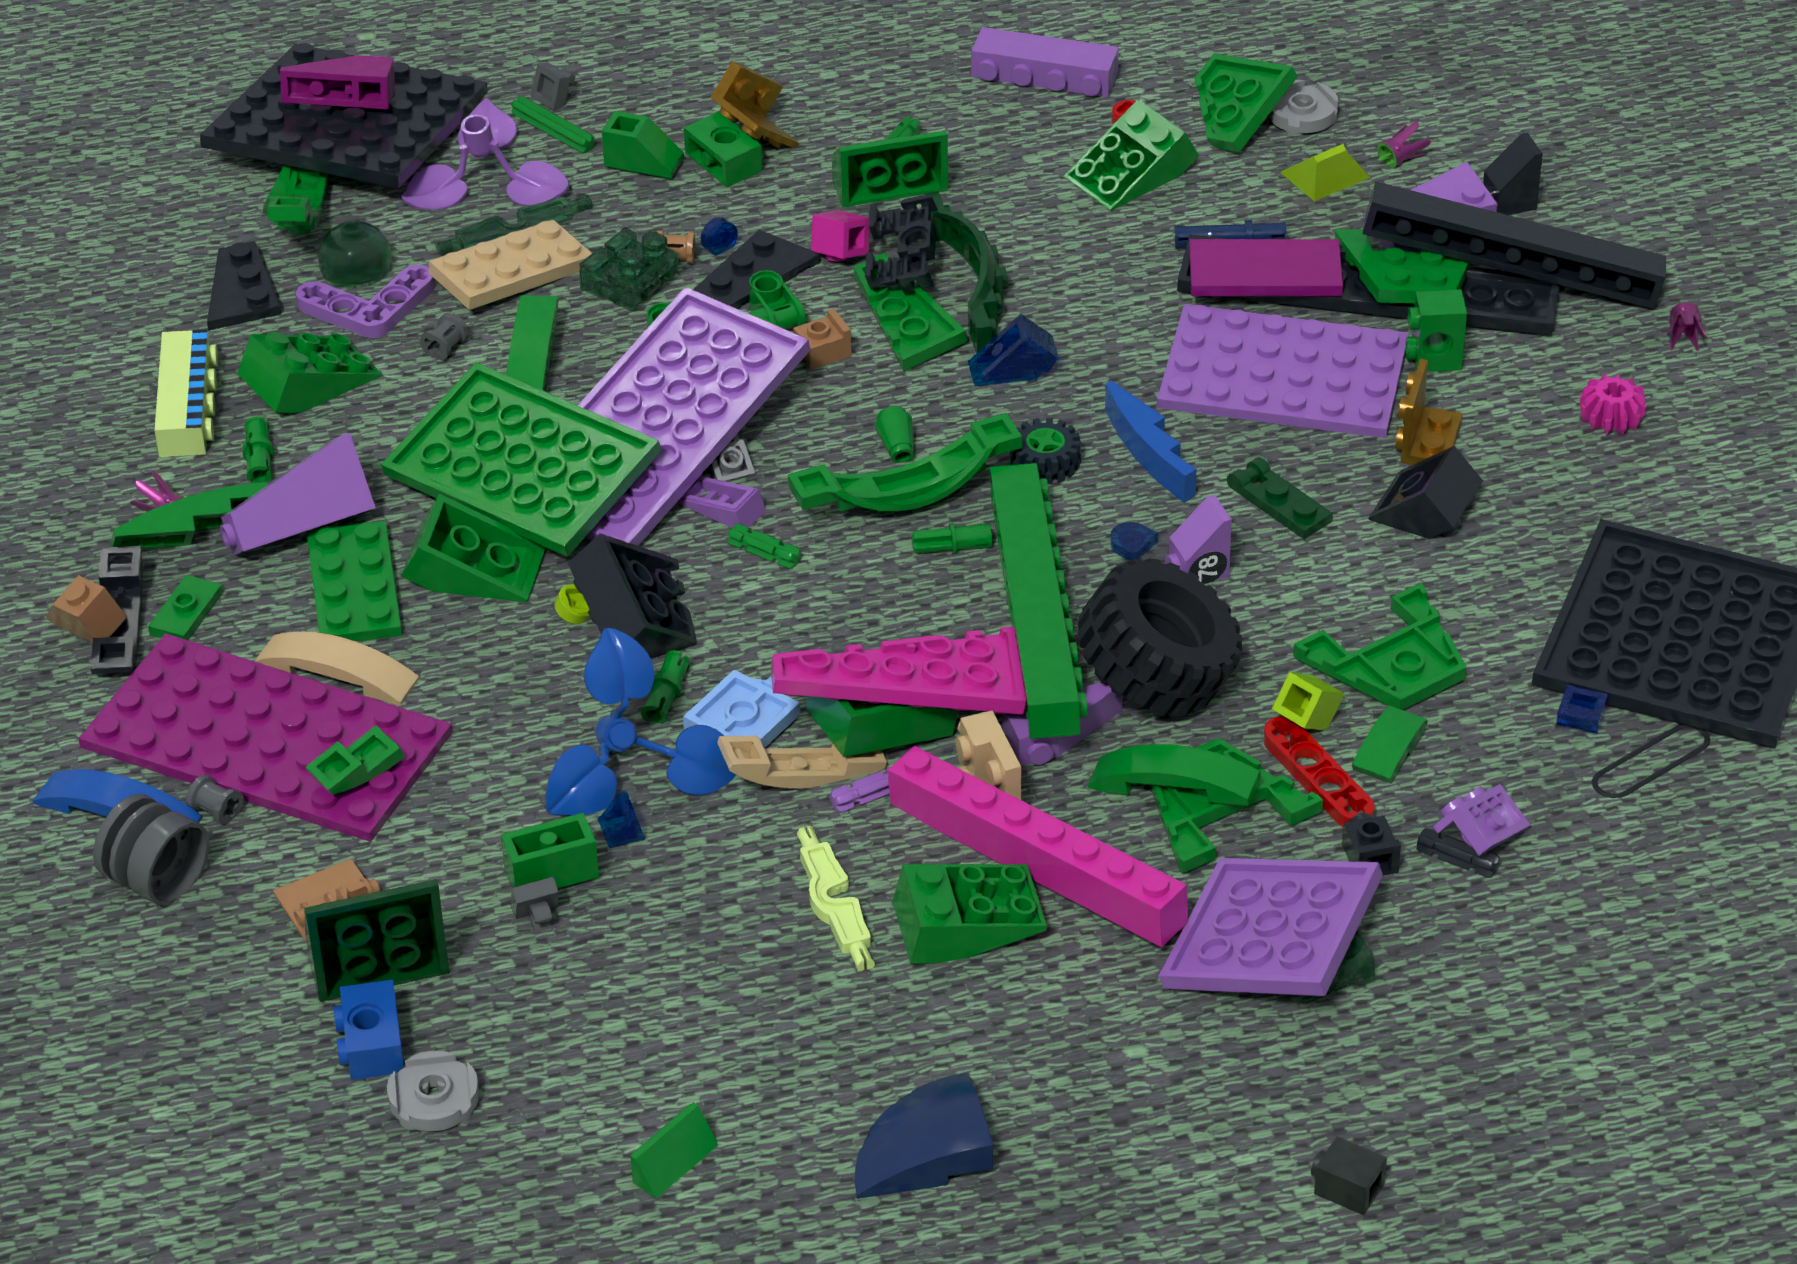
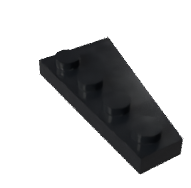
(760, 252)

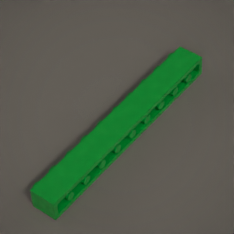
(1037, 601)

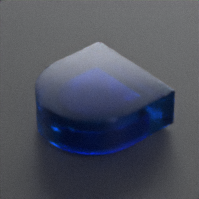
(1132, 540)

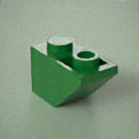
(639, 146)

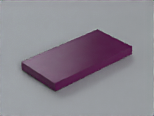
(1265, 267)

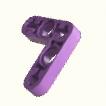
(323, 300)

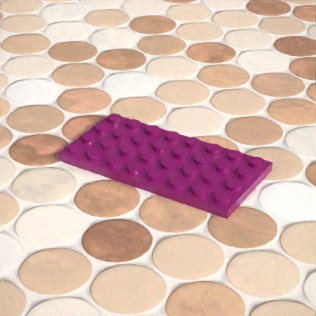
(257, 731)

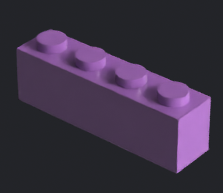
(1044, 62)

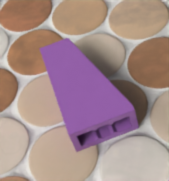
(307, 496)

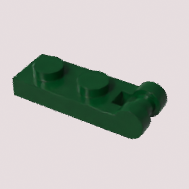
(1279, 498)

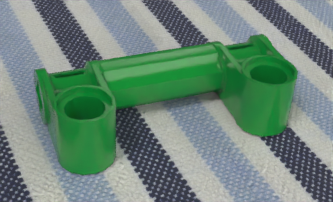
(768, 299)

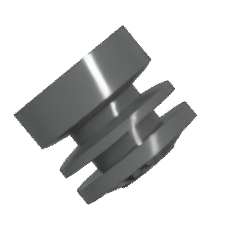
(151, 849)

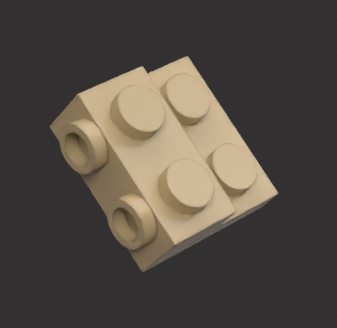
(987, 753)

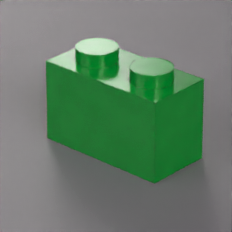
(551, 849)

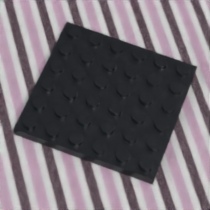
(343, 140)
(1679, 633)

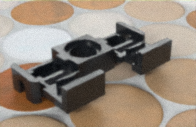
(909, 225)

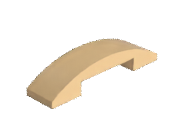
(343, 660)
(794, 766)

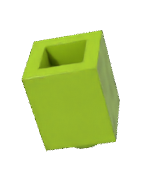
(1308, 701)

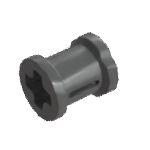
(444, 337)
(214, 799)

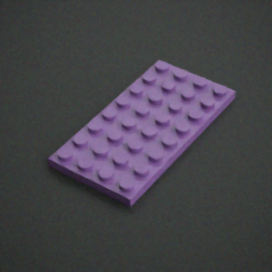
(693, 389)

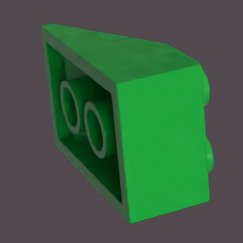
(471, 555)

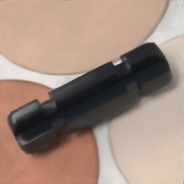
(1457, 853)

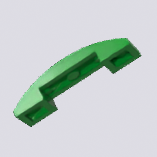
(1176, 766)

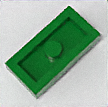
(186, 608)

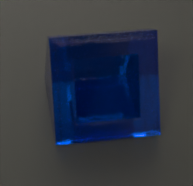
(620, 822)

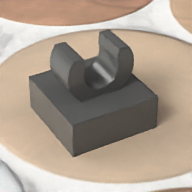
(551, 85)
(536, 902)

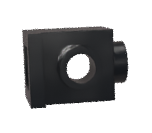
(1371, 837)

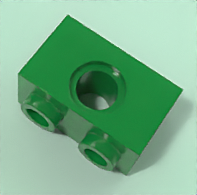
(723, 149)
(1437, 330)

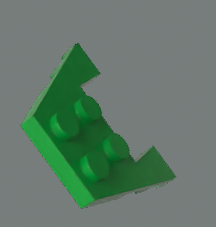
(1398, 274)
(1399, 666)
(1188, 808)

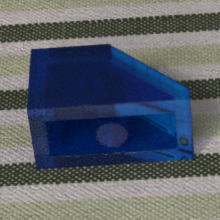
(1014, 355)

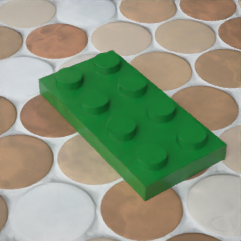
(354, 581)

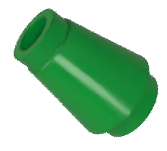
(896, 433)

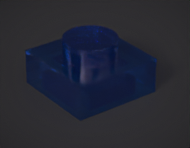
(1581, 709)

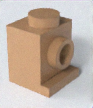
(827, 338)

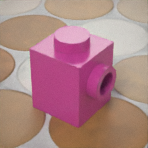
(840, 235)

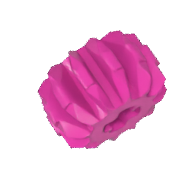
(1612, 404)

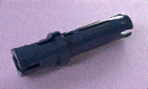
(1234, 231)

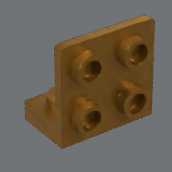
(748, 98)
(1425, 428)

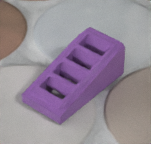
(746, 501)

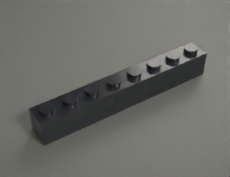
(1515, 245)

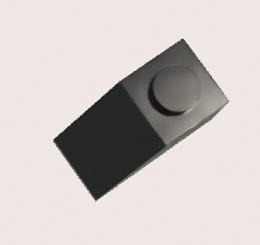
(1515, 176)

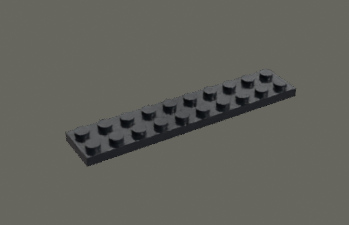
(1490, 296)

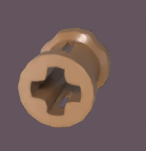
(686, 241)

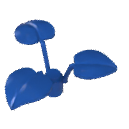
(614, 673)

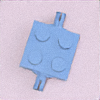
(744, 708)

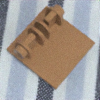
(322, 887)

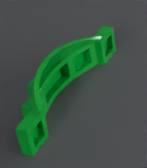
(296, 199)
(914, 483)

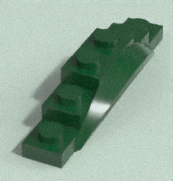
(984, 260)

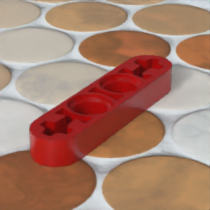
(1312, 777)

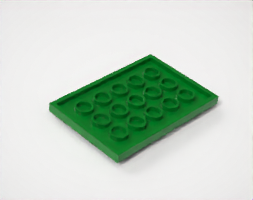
(522, 458)

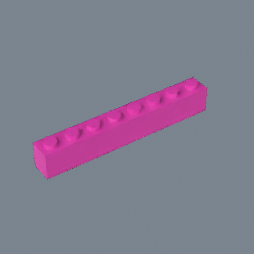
(1055, 852)

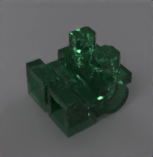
(628, 269)

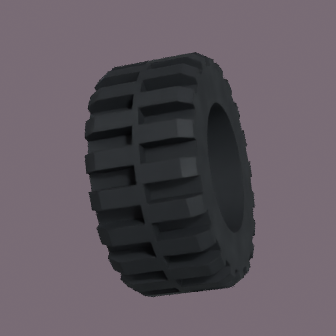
(1159, 637)

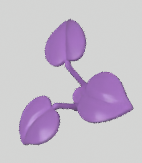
(480, 133)

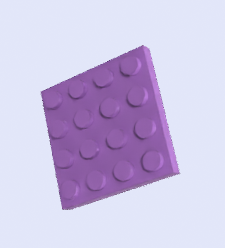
(1271, 926)

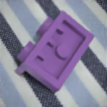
(1484, 818)

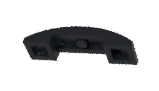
(123, 578)

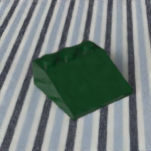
(377, 938)

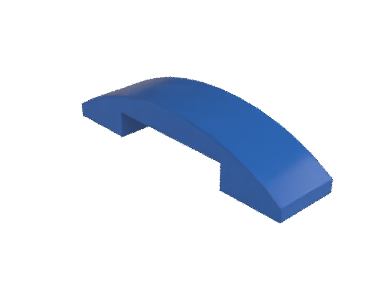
(100, 793)

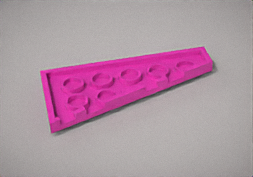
(916, 671)

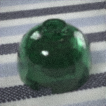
(354, 255)

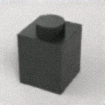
(1349, 1175)

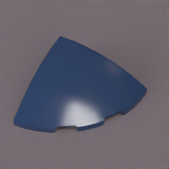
(925, 1139)

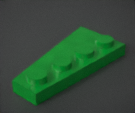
(910, 320)

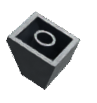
(1429, 495)

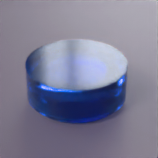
(719, 236)

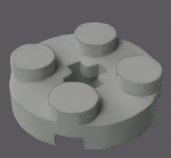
(1316, 111)
(439, 1111)

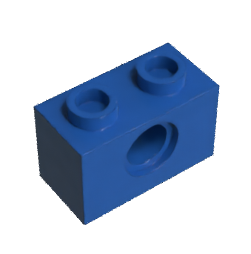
(370, 1028)

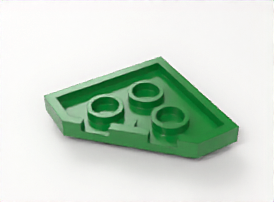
(1239, 97)

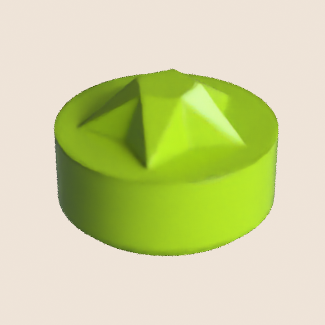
(571, 605)

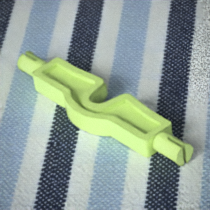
(841, 914)

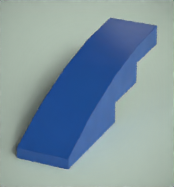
(1145, 438)

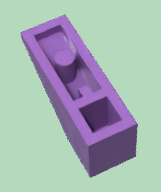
(1101, 707)

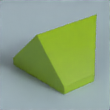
(1326, 173)

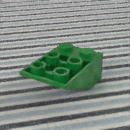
(1133, 158)
(303, 369)
(964, 909)

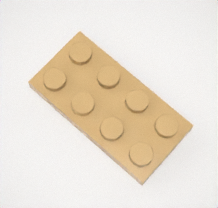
(509, 264)

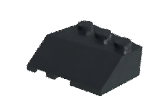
(634, 594)

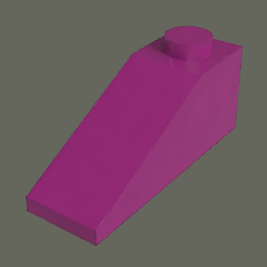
(340, 82)

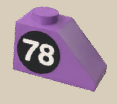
(1203, 542)

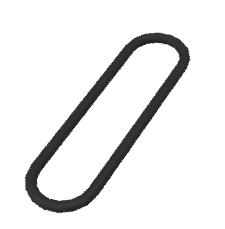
(1618, 795)

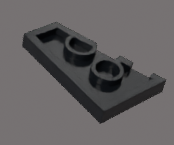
(241, 288)

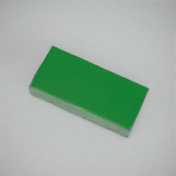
(672, 1151)

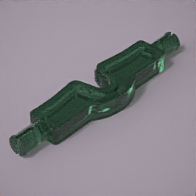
(494, 227)

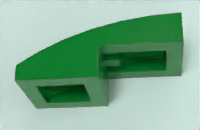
(1389, 743)
(349, 767)

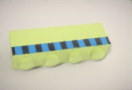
(185, 393)

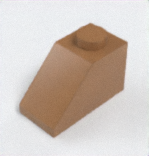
(86, 610)

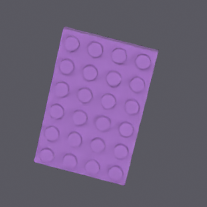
(1283, 370)

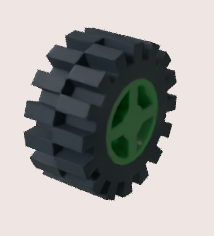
(1051, 447)

